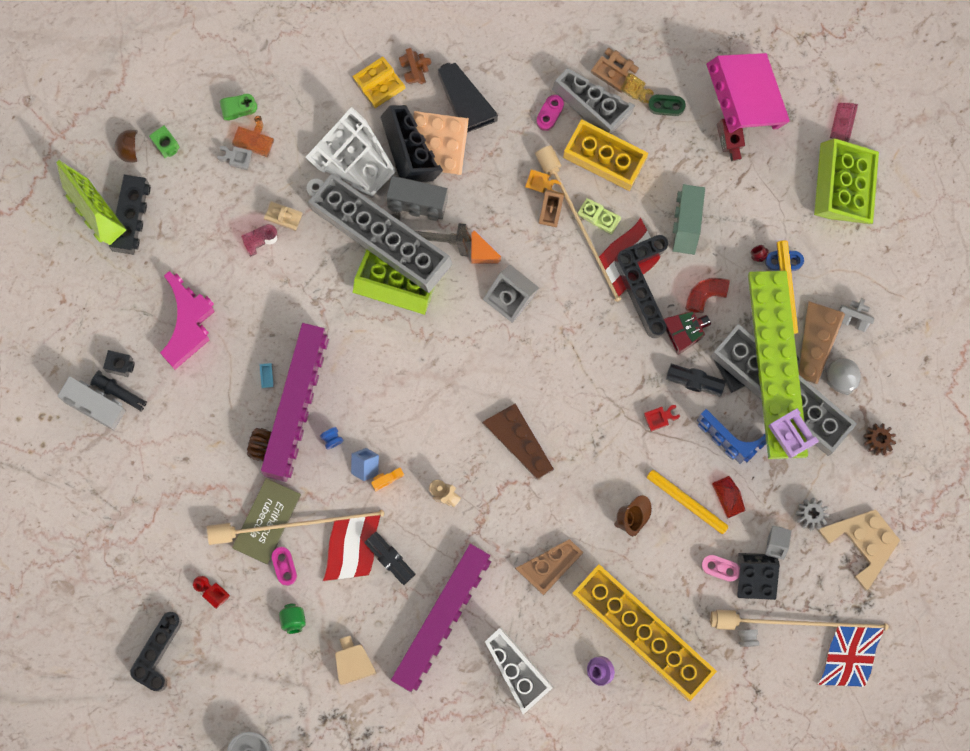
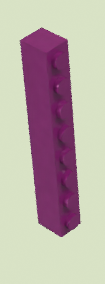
(440, 618)

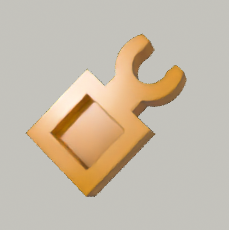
(540, 181)
(383, 480)

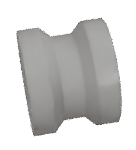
(748, 638)

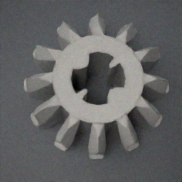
(807, 519)

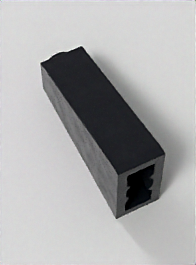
(466, 98)

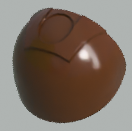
(125, 146)

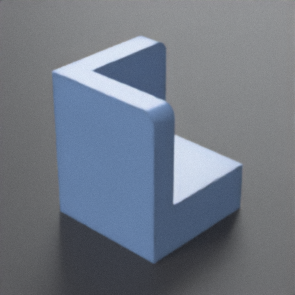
(364, 464)

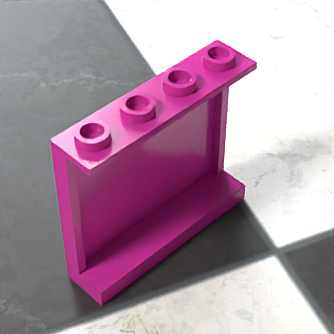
(747, 91)

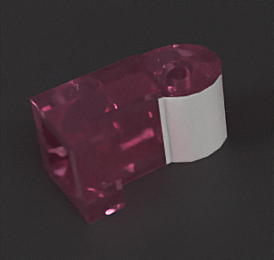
(263, 235)

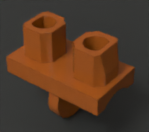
(417, 64)

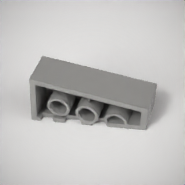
(592, 101)

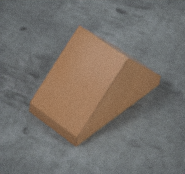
(551, 208)

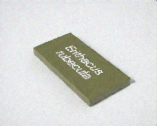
(271, 507)

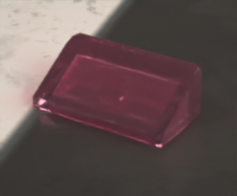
(844, 121)

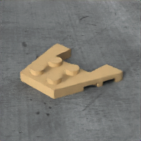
(872, 539)

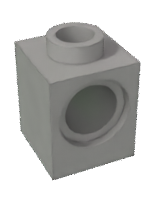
(778, 542)

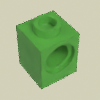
(161, 135)

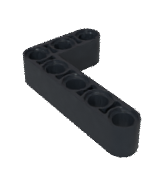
(640, 283)

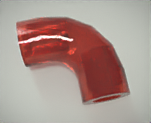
(705, 289)

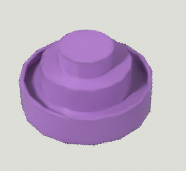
(600, 670)

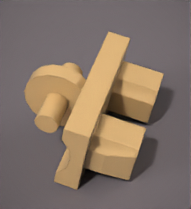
(283, 216)
(444, 493)

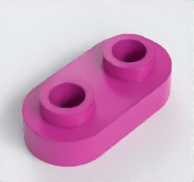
(551, 112)
(285, 566)

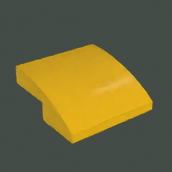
(379, 82)

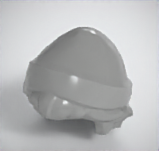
(843, 376)

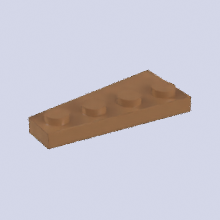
(819, 336)

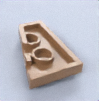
(550, 566)

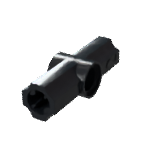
(695, 380)
(389, 558)

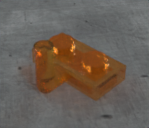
(254, 139)

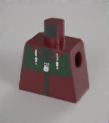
(726, 144)
(685, 330)

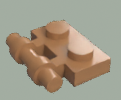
(610, 73)

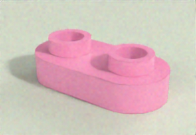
(720, 568)

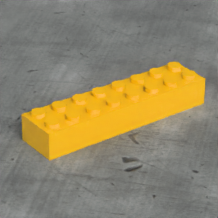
(644, 633)

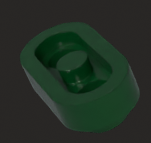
(666, 103)

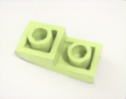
(598, 216)

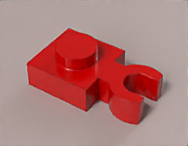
(659, 418)

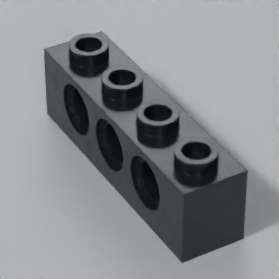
(130, 186)

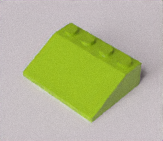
(846, 182)
(90, 204)
(383, 283)

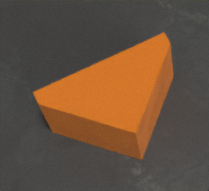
(482, 252)

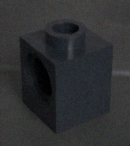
(111, 360)

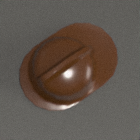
(634, 516)

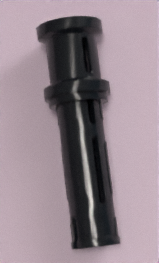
(110, 386)

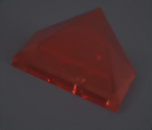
(729, 496)

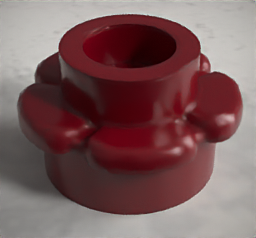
(759, 253)

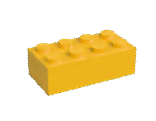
(605, 155)

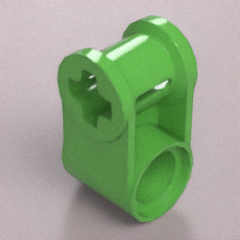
(236, 106)

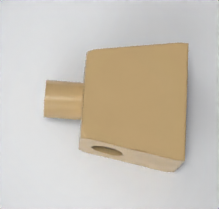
(352, 662)

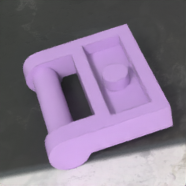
(788, 435)

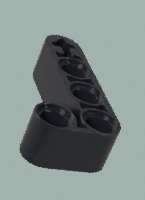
(152, 644)

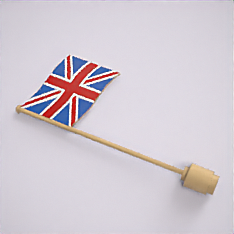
(849, 653)

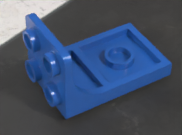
(734, 448)

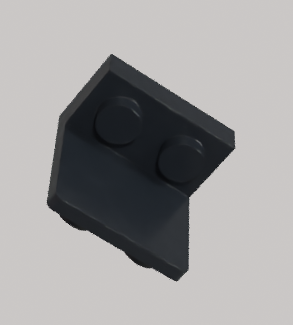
(757, 576)

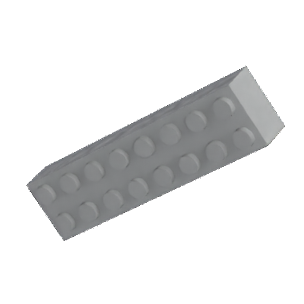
(380, 233)
(821, 416)

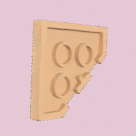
(445, 138)

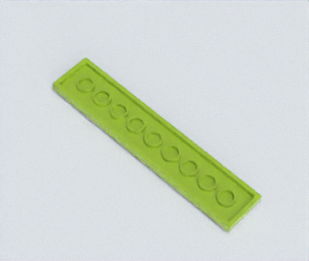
(775, 353)

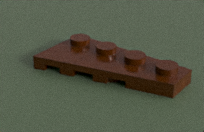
(519, 440)

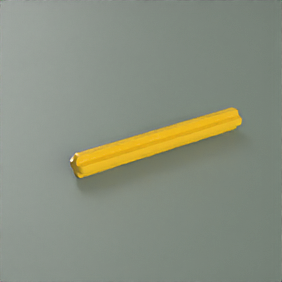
(784, 265)
(687, 501)

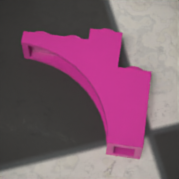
(191, 312)

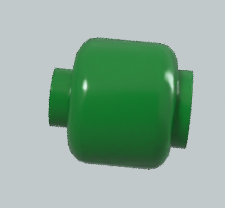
(292, 618)

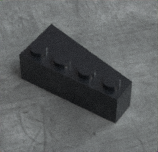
(408, 146)

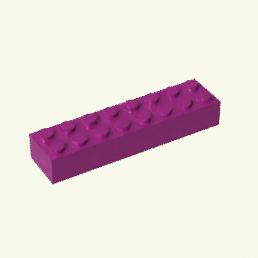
(294, 403)

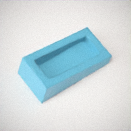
(266, 375)

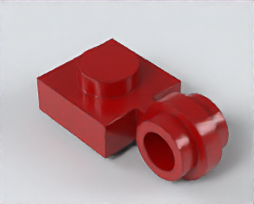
(213, 594)

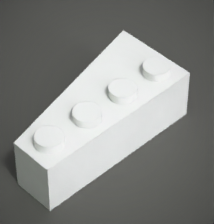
(522, 676)

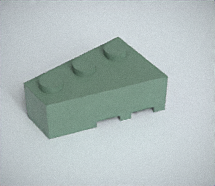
(689, 219)

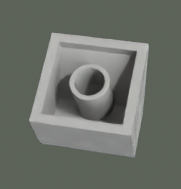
(511, 293)

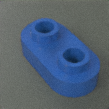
(793, 255)

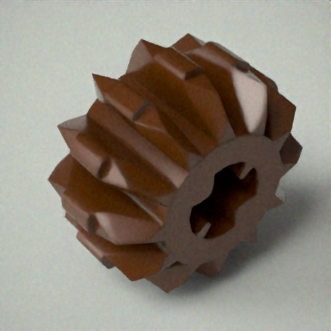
(258, 444)
(879, 446)

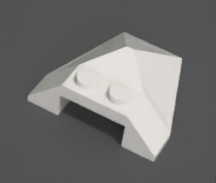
(353, 154)

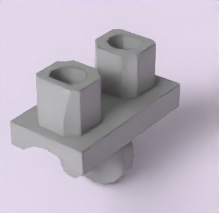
(864, 319)

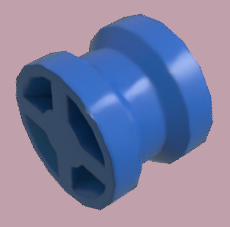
(331, 438)

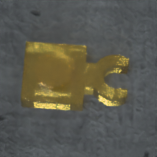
(635, 88)

